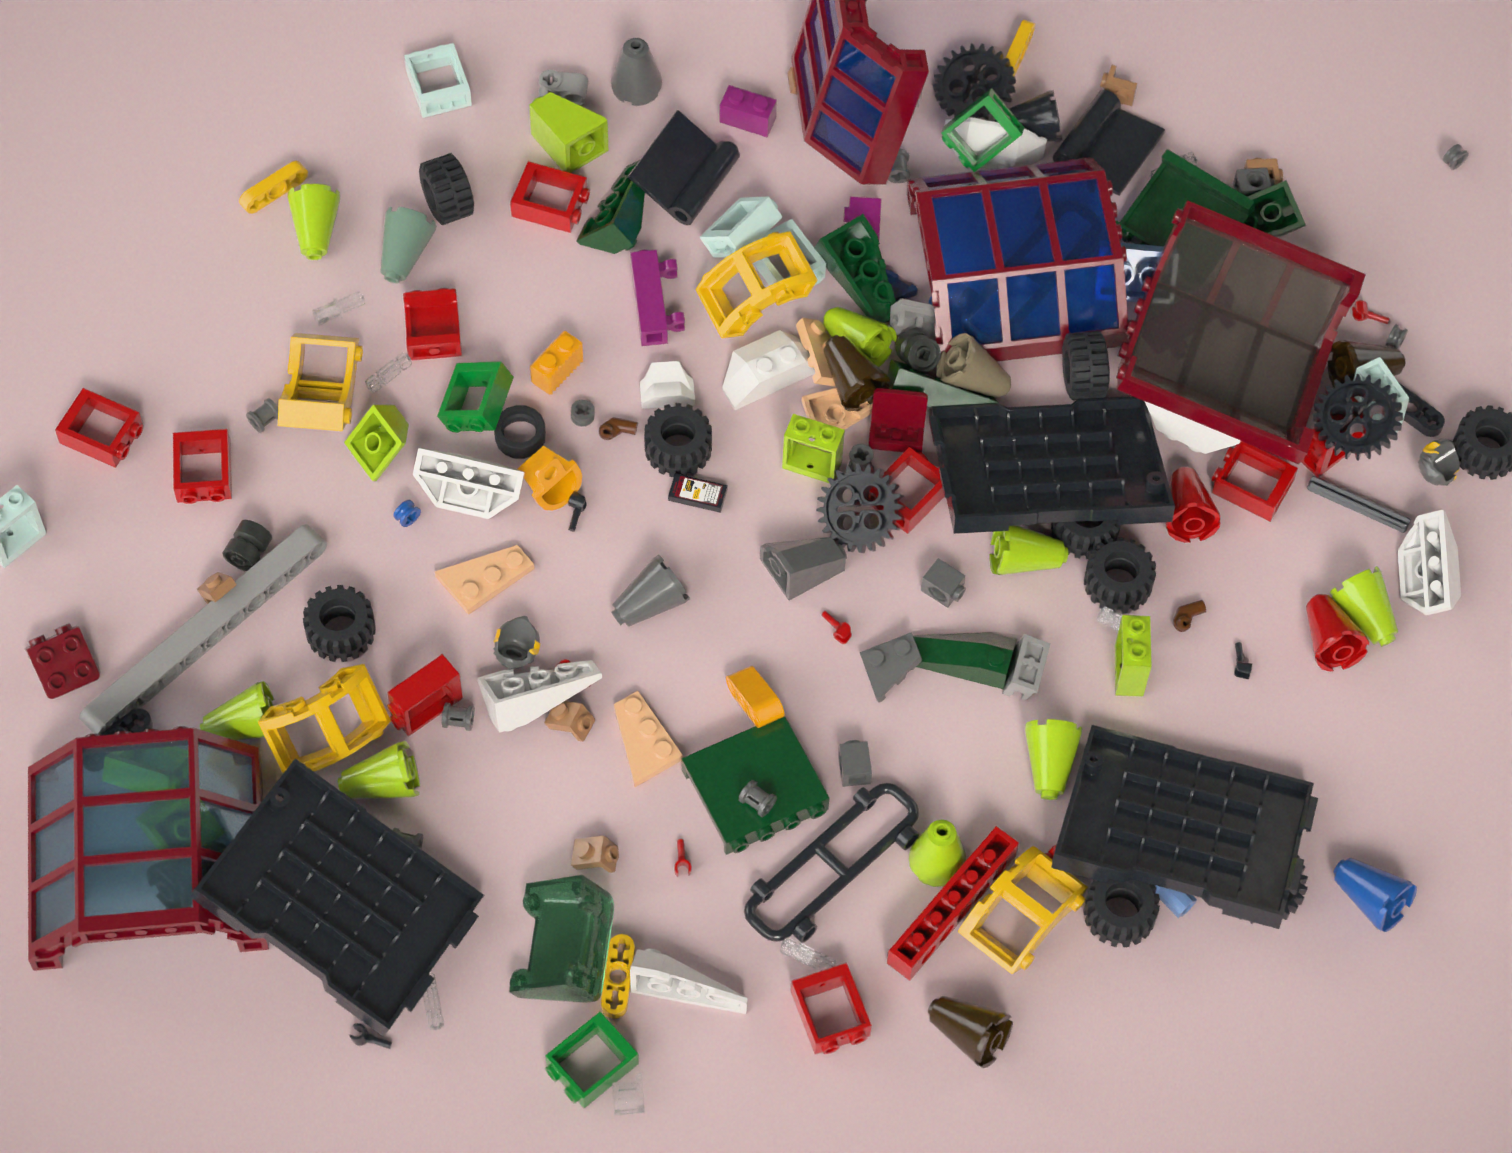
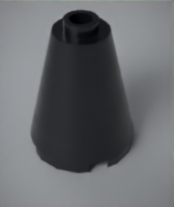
(1039, 116)

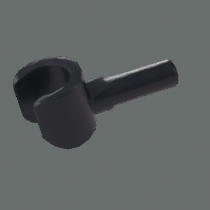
(579, 504)
(1242, 668)
(365, 1037)

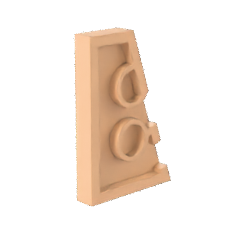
(814, 339)
(827, 408)
(484, 577)
(645, 739)

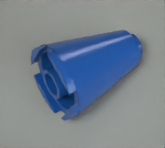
(1375, 892)

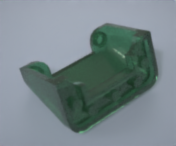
(567, 941)

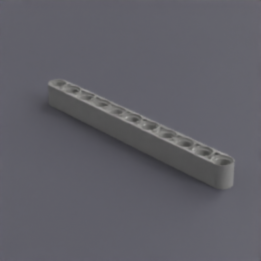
(204, 630)

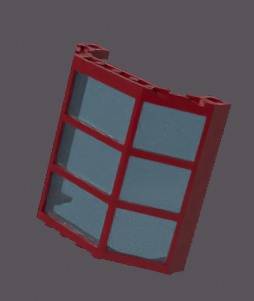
(129, 833)

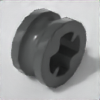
(1455, 156)
(1396, 337)
(582, 420)

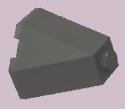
(802, 563)

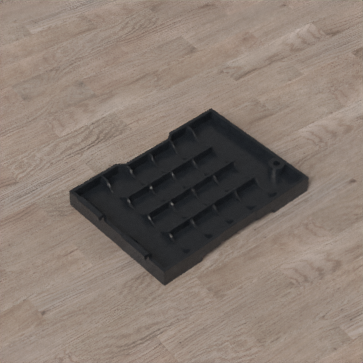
(1050, 464)
(1186, 825)
(340, 896)

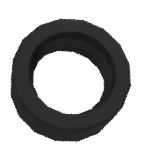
(517, 449)

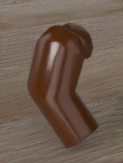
(617, 426)
(1185, 613)

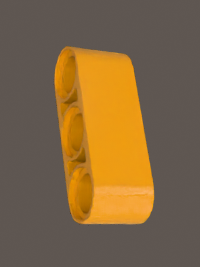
(755, 696)

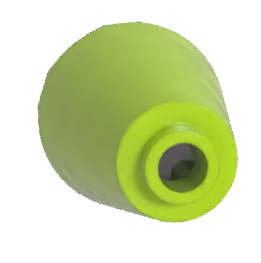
(314, 217)
(864, 332)
(1025, 551)
(1368, 605)
(240, 715)
(1052, 754)
(382, 775)
(937, 854)

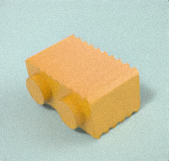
(556, 362)

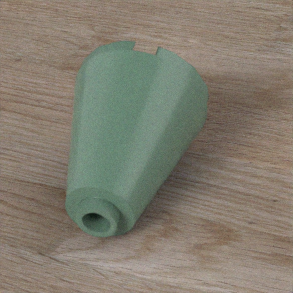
(403, 242)

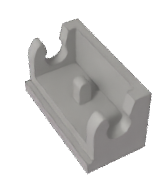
(912, 315)
(1026, 666)

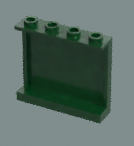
(1169, 188)
(779, 767)

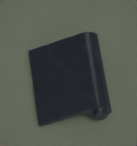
(1112, 139)
(683, 168)

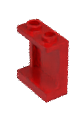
(432, 324)

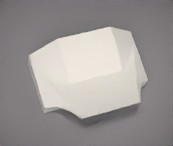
(666, 385)

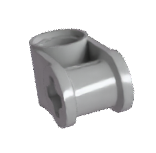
(566, 85)

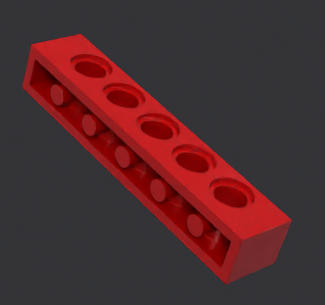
(952, 903)

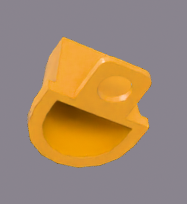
(551, 478)

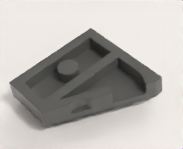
(890, 663)

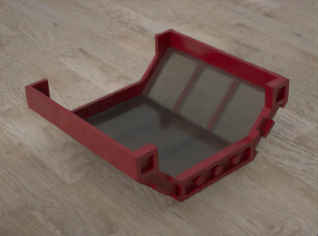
(1236, 330)

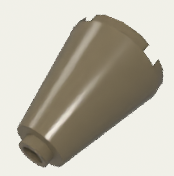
(972, 368)

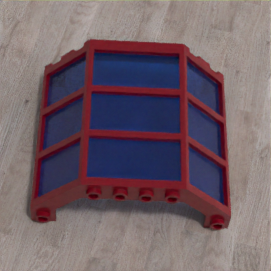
(854, 89)
(1023, 256)

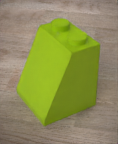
(568, 131)

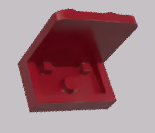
(897, 420)
(62, 661)

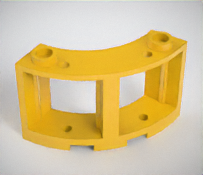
(736, 322)
(318, 414)
(366, 700)
(1057, 883)

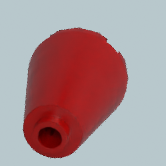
(1194, 509)
(1334, 634)

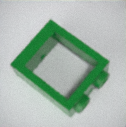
(1000, 113)
(478, 374)
(615, 1042)

